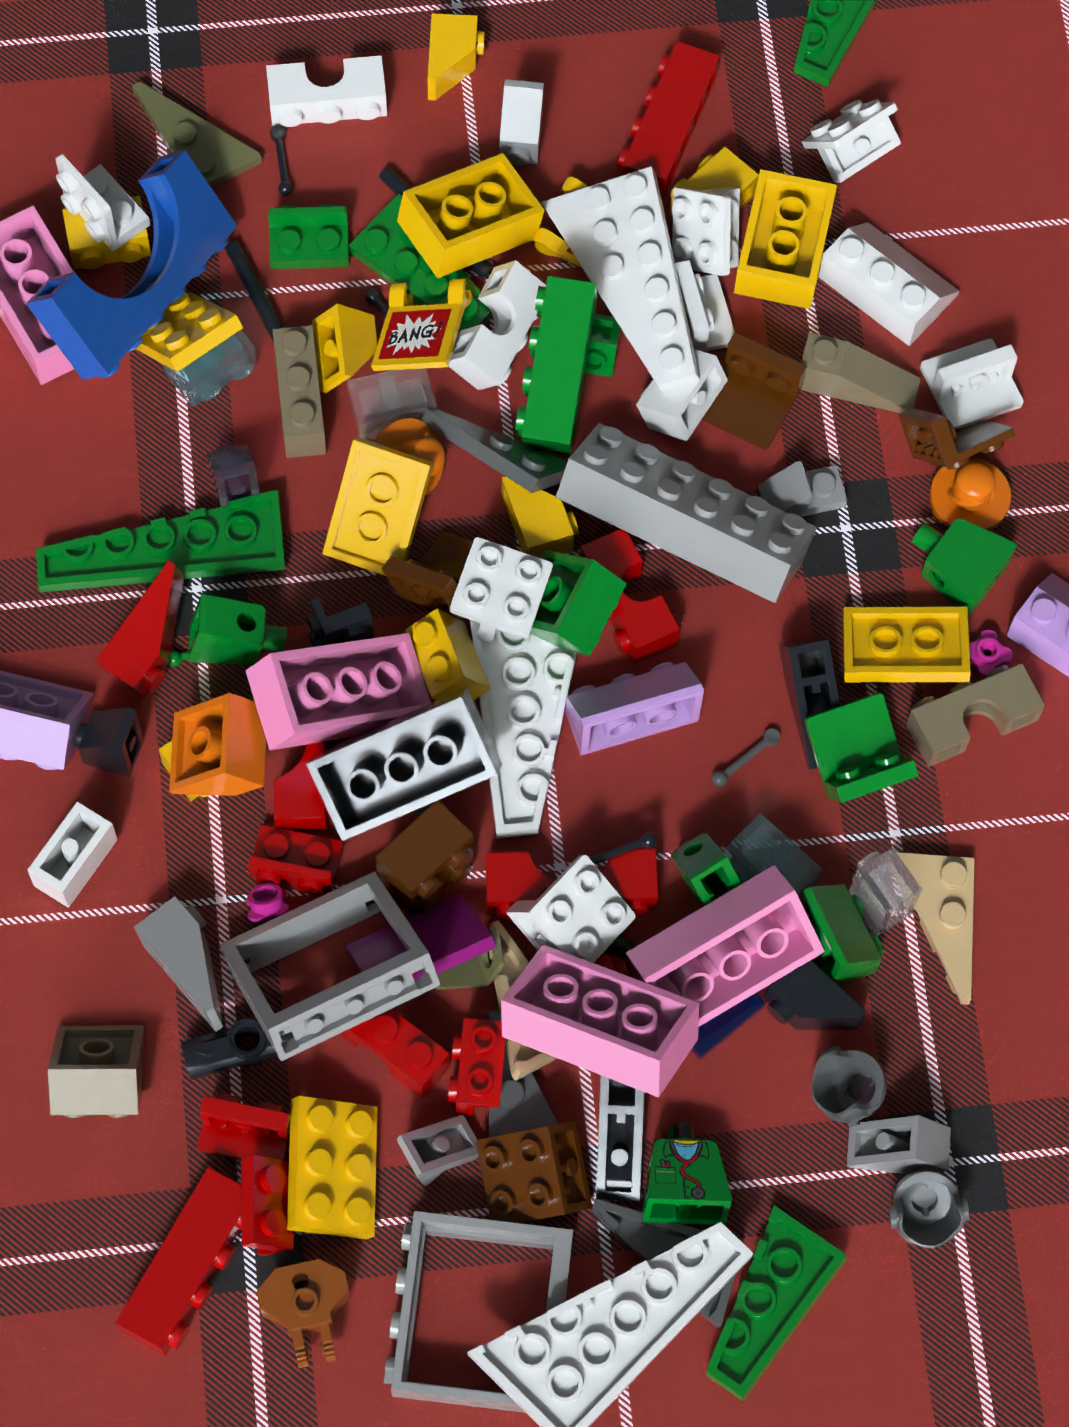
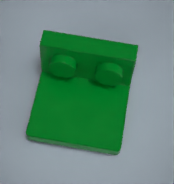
(857, 749)

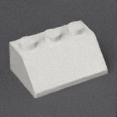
(885, 281)

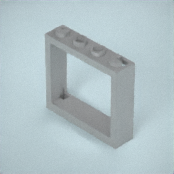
(346, 1002)
(409, 1282)

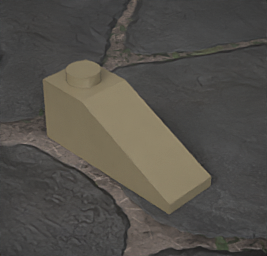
(856, 375)

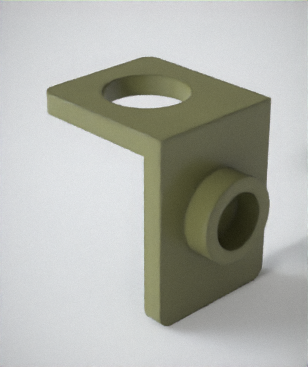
(476, 971)

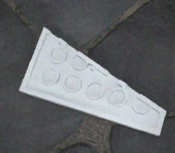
(626, 250)
(523, 721)
(596, 1344)

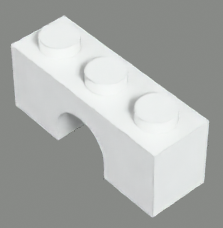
(355, 96)
(484, 355)

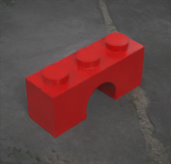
(639, 627)
(403, 1048)

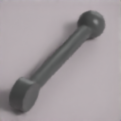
(771, 738)

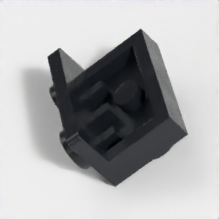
(341, 627)

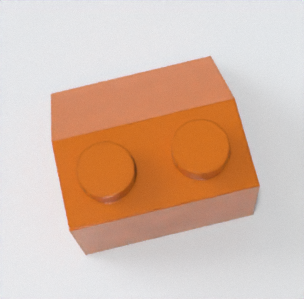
(218, 748)

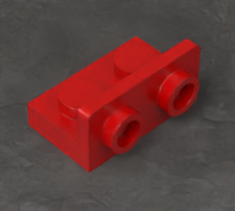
(295, 860)

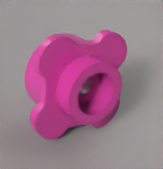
(999, 653)
(266, 902)

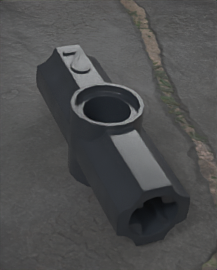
(221, 1052)

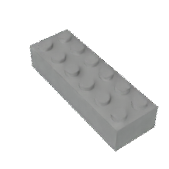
(686, 512)

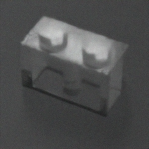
(388, 397)
(885, 890)

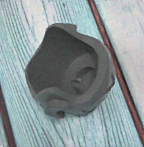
(848, 1085)
(927, 1209)

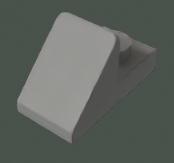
(803, 491)
(439, 1147)

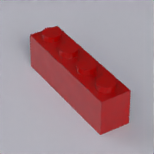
(670, 113)
(185, 1265)

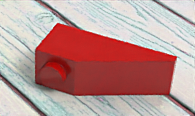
(145, 639)

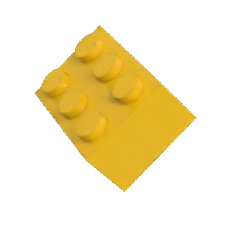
(470, 215)
(785, 239)

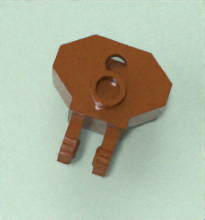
(307, 1308)

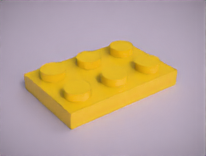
(188, 331)
(377, 506)
(906, 644)
(332, 1168)

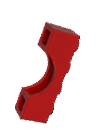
(297, 799)
(516, 878)

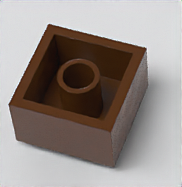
(426, 859)

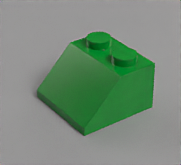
(576, 602)
(839, 926)

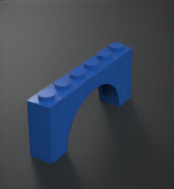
(187, 231)

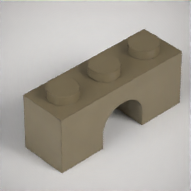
(299, 391)
(1004, 697)

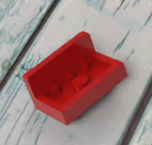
(480, 1066)
(242, 1129)
(265, 1205)

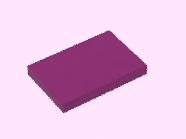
(447, 931)

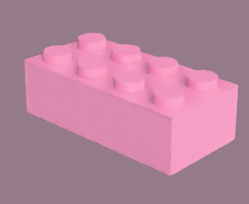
(26, 262)
(336, 689)
(731, 945)
(600, 1020)

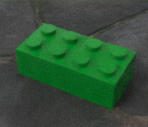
(559, 364)

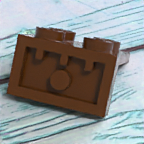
(757, 392)
(938, 443)
(435, 577)
(534, 1173)

